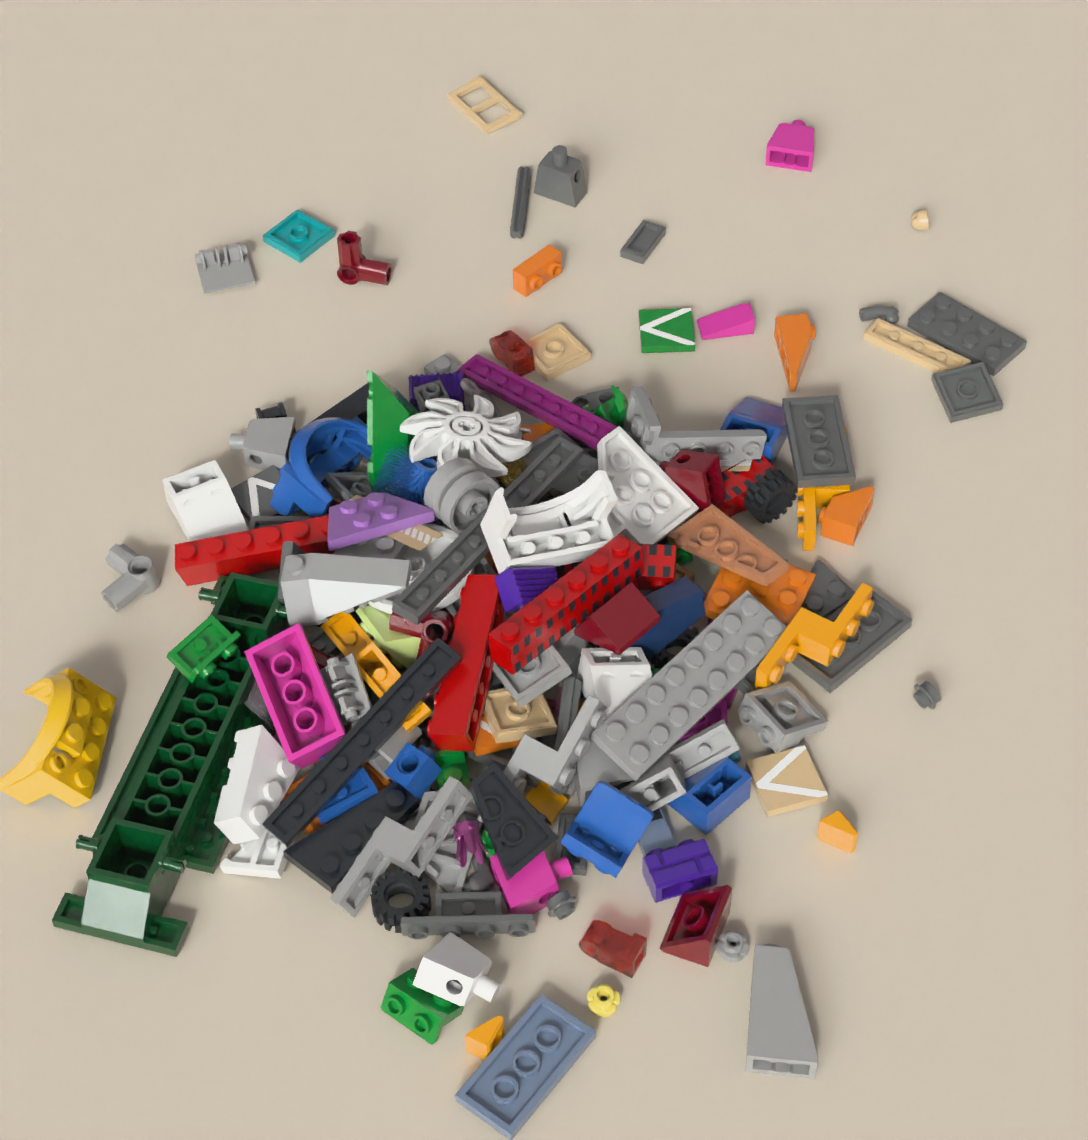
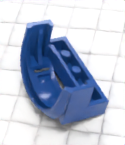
(303, 483)

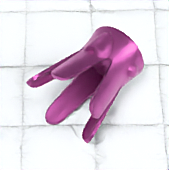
(467, 835)

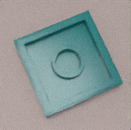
(298, 235)

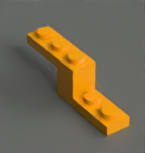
(806, 508)
(814, 637)
(372, 663)

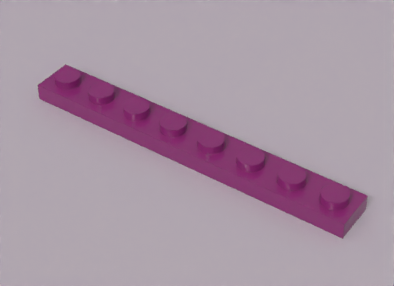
(536, 401)

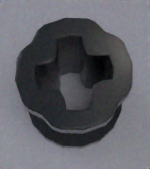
(272, 412)

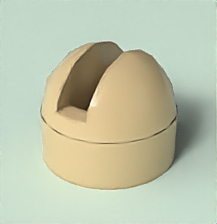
(920, 220)

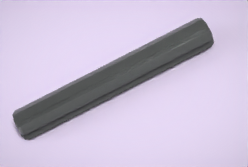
(520, 202)
(568, 713)

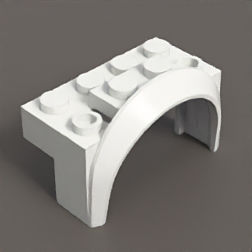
(540, 533)

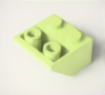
(400, 646)

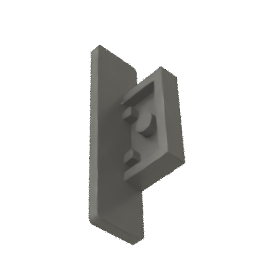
(468, 915)

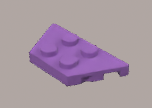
(373, 517)

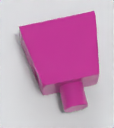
(791, 147)
(532, 885)

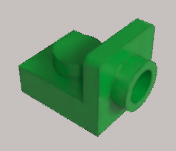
(452, 765)

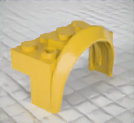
(76, 725)

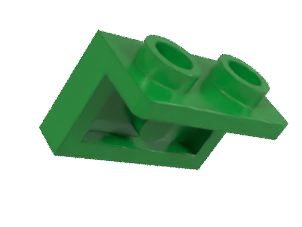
(203, 648)
(417, 1008)

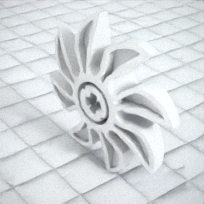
(473, 435)

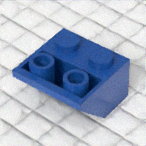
(713, 794)

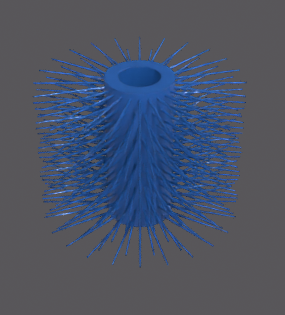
(415, 481)

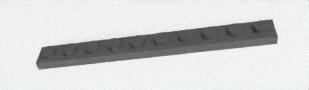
(471, 544)

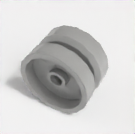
(459, 493)

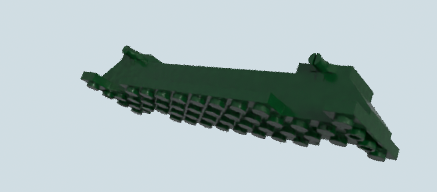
(173, 784)

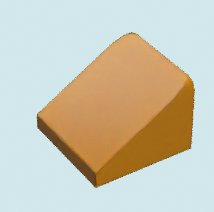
(546, 801)
(838, 832)
(485, 1038)

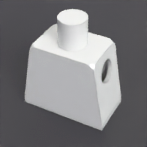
(456, 972)

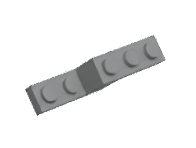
(554, 766)
(666, 777)
(401, 846)

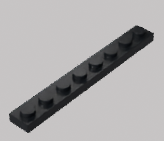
(362, 742)

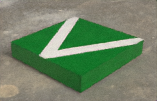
(666, 330)

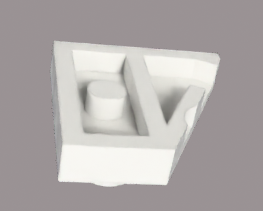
(258, 858)

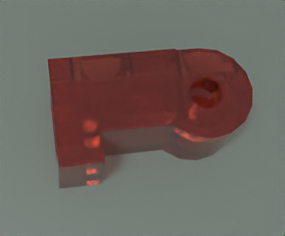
(513, 352)
(614, 947)

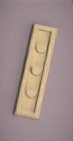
(913, 347)

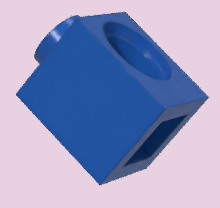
(413, 780)

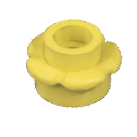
(603, 1008)

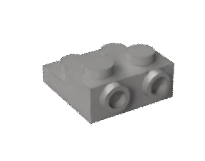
(780, 716)

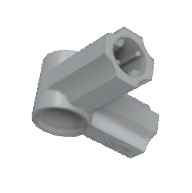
(137, 576)

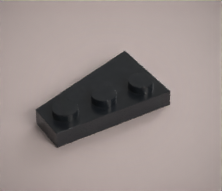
(510, 821)

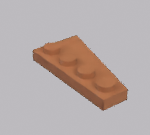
(729, 545)

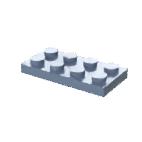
(525, 1066)

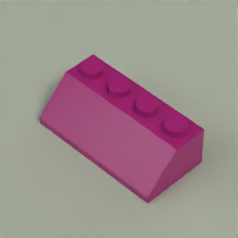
(296, 696)

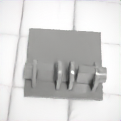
(224, 269)
(346, 688)

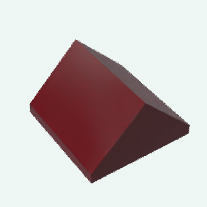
(619, 621)
(698, 924)

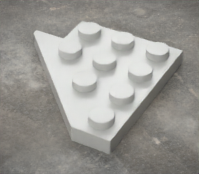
(647, 497)

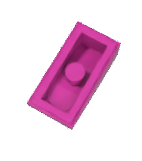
(727, 323)

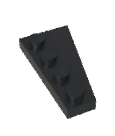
(333, 848)

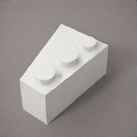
(254, 786)

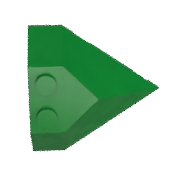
(385, 414)

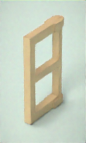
(513, 115)

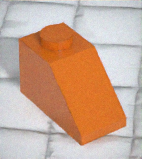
(846, 515)

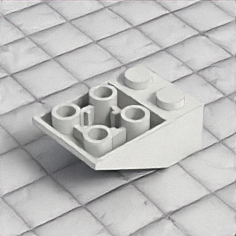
(203, 502)
(612, 676)

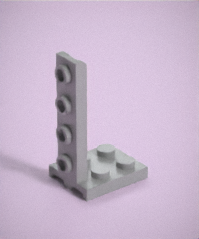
(645, 429)

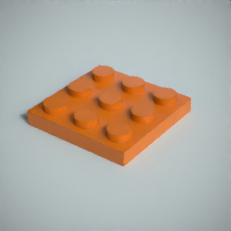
(781, 597)

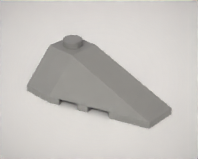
(330, 583)

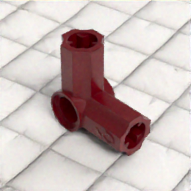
(355, 265)
(424, 629)

